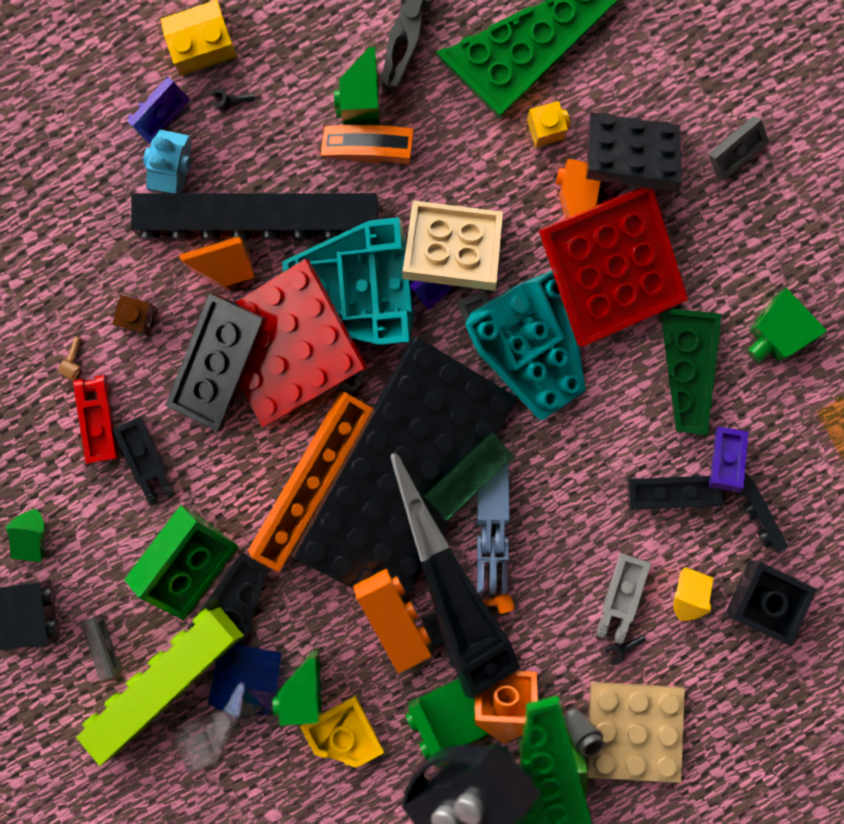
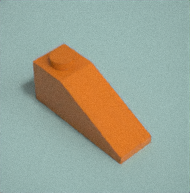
(575, 190)

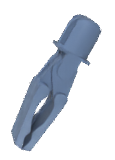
(493, 511)

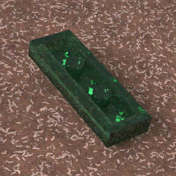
(469, 476)

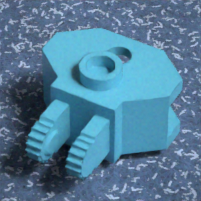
(167, 162)

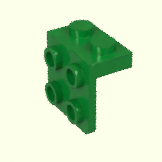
(444, 718)

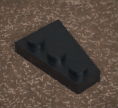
(238, 593)

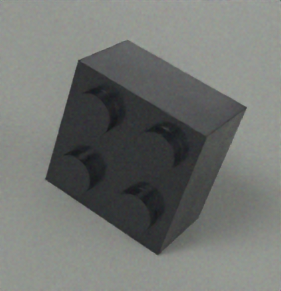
(770, 602)

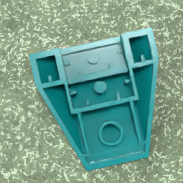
(365, 280)

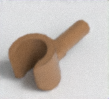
(68, 367)

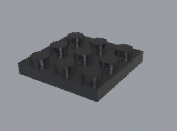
(634, 152)

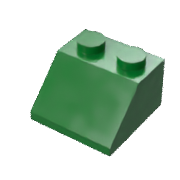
(358, 92)
(301, 695)

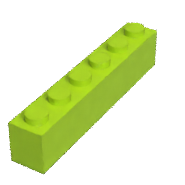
(159, 686)

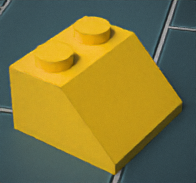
(198, 37)

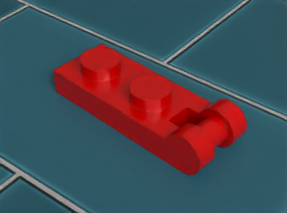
(95, 420)

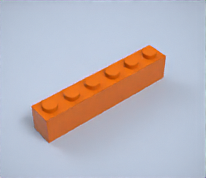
(309, 481)

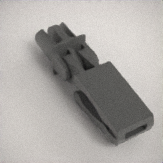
(405, 28)

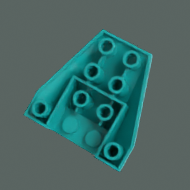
(530, 344)

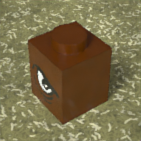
(134, 315)

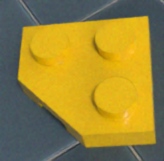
(344, 734)

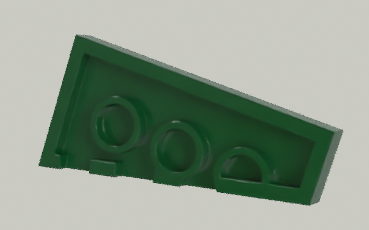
(691, 359)

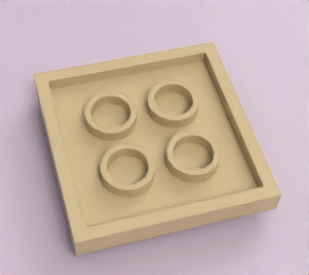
(453, 245)
(639, 731)

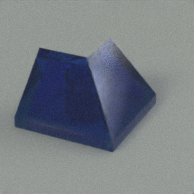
(245, 681)

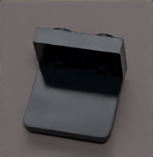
(28, 615)

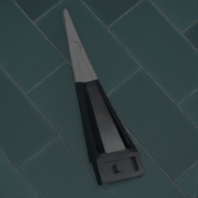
(470, 632)

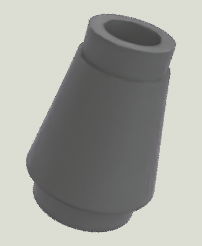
(584, 734)

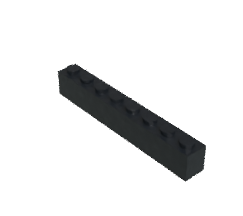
(249, 215)

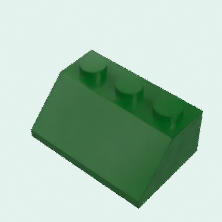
(180, 563)

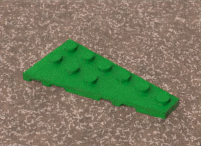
(520, 49)
(552, 766)

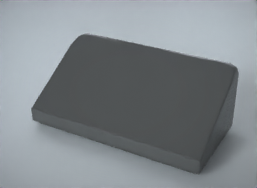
(101, 647)

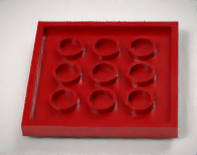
(613, 265)
(300, 347)

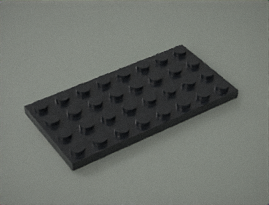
(432, 420)

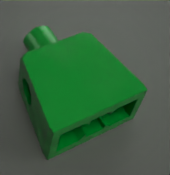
(783, 328)

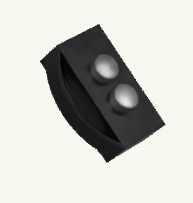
(474, 788)

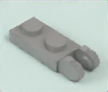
(623, 595)

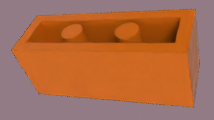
(393, 620)

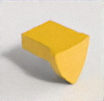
(692, 595)

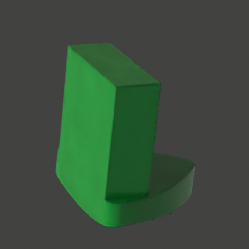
(27, 536)

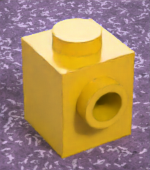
(548, 123)

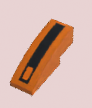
(368, 143)

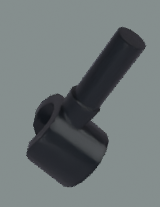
(230, 99)
(624, 648)

